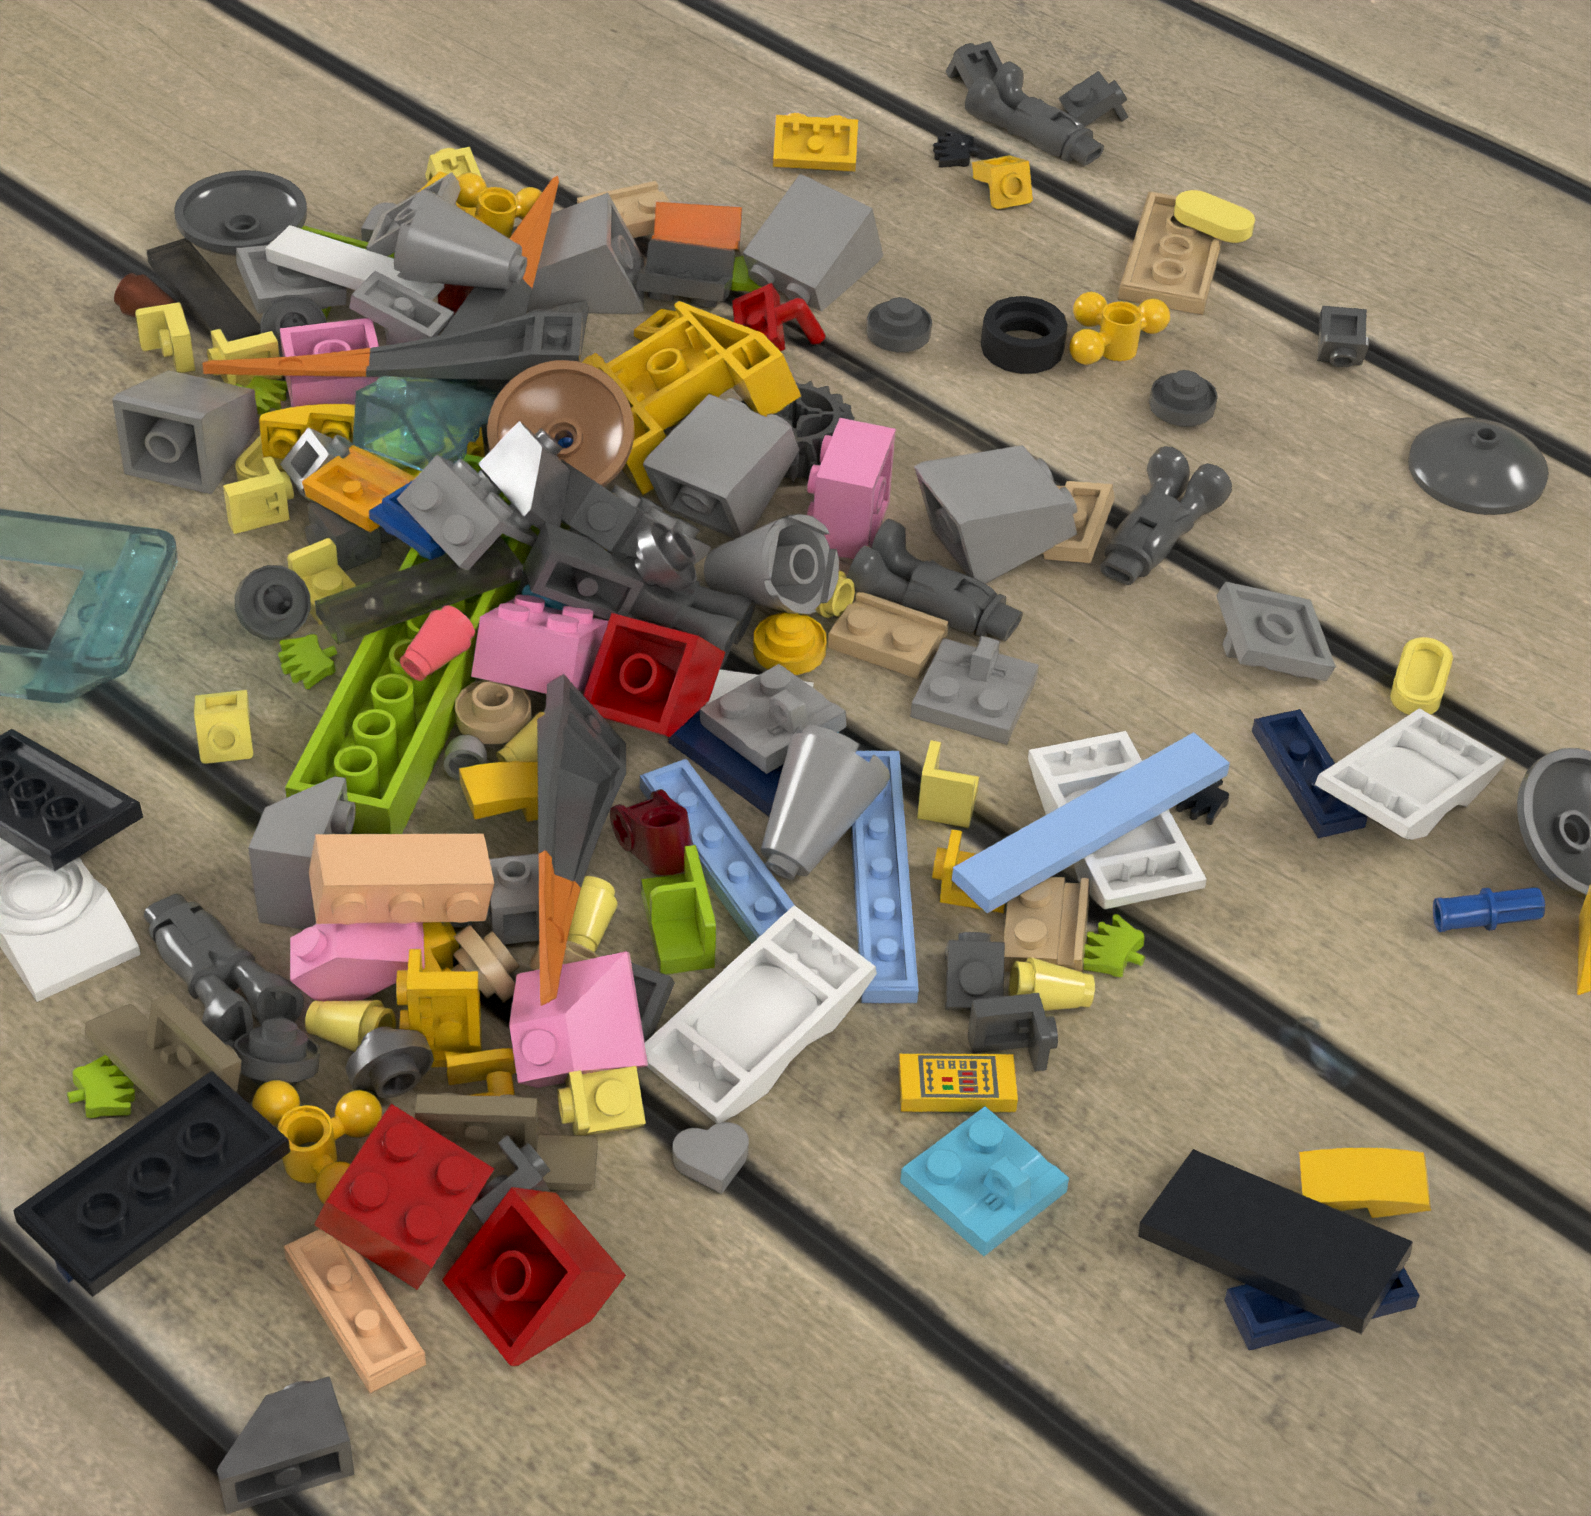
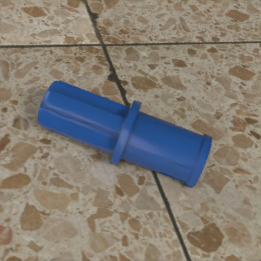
(1488, 909)

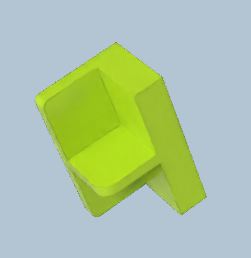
(681, 918)

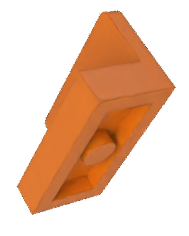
(699, 224)

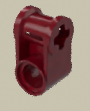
(654, 832)

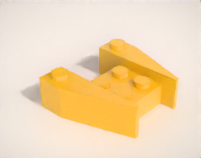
(686, 363)

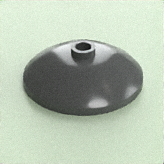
(239, 210)
(1478, 466)
(1557, 817)

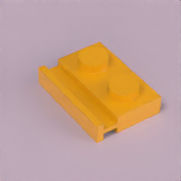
(355, 485)

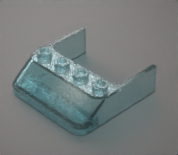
(109, 612)

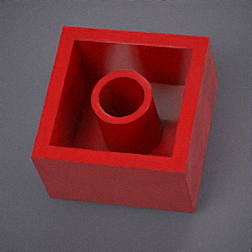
(403, 1196)

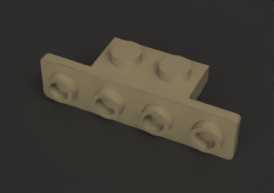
(164, 1051)
(483, 1121)

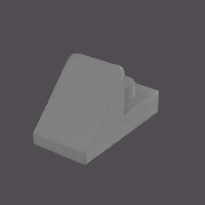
(399, 309)

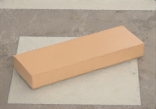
(355, 1309)

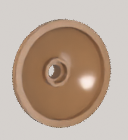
(572, 403)

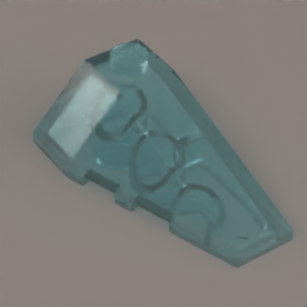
(420, 418)

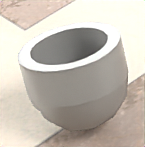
(462, 753)

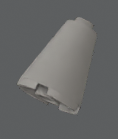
(455, 248)
(778, 565)
(818, 799)

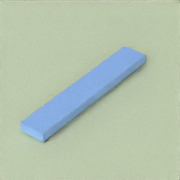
(1089, 822)
(724, 853)
(884, 891)

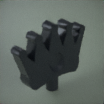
(954, 149)
(1207, 800)

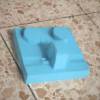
(984, 1180)

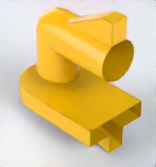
(492, 1065)

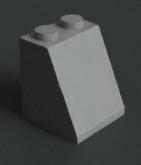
(814, 244)
(589, 259)
(183, 429)
(722, 465)
(995, 509)

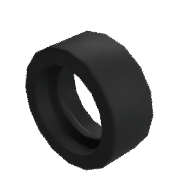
(1020, 354)

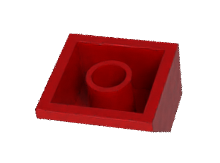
(651, 675)
(532, 1274)

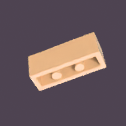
(400, 878)

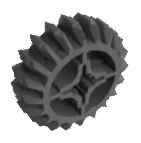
(811, 419)

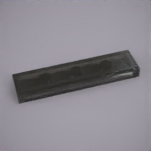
(202, 290)
(415, 592)

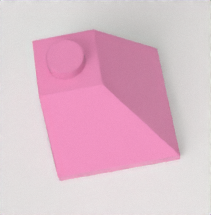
(351, 959)
(586, 1028)

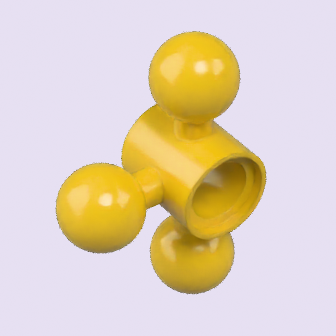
(495, 205)
(1119, 327)
(355, 1116)

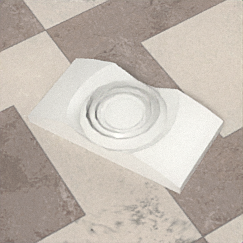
(1412, 774)
(1142, 863)
(58, 923)
(758, 1016)

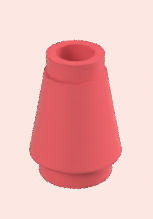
(439, 640)

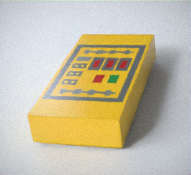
(957, 1082)

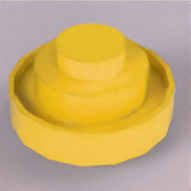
(791, 641)

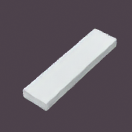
(336, 261)

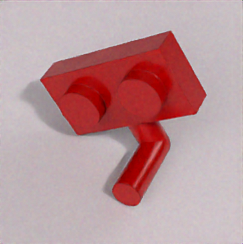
(763, 313)

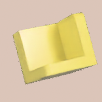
(944, 794)

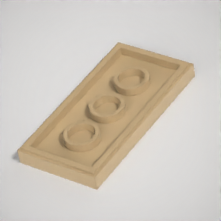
(1169, 259)

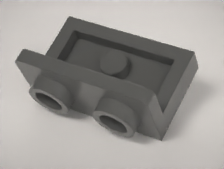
(687, 271)

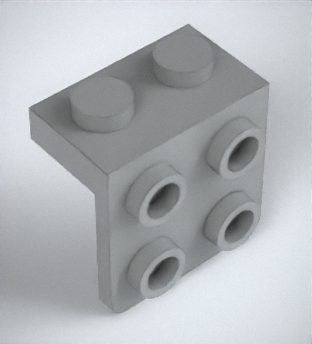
(462, 510)

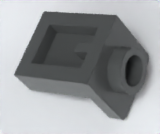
(974, 62)
(528, 1175)

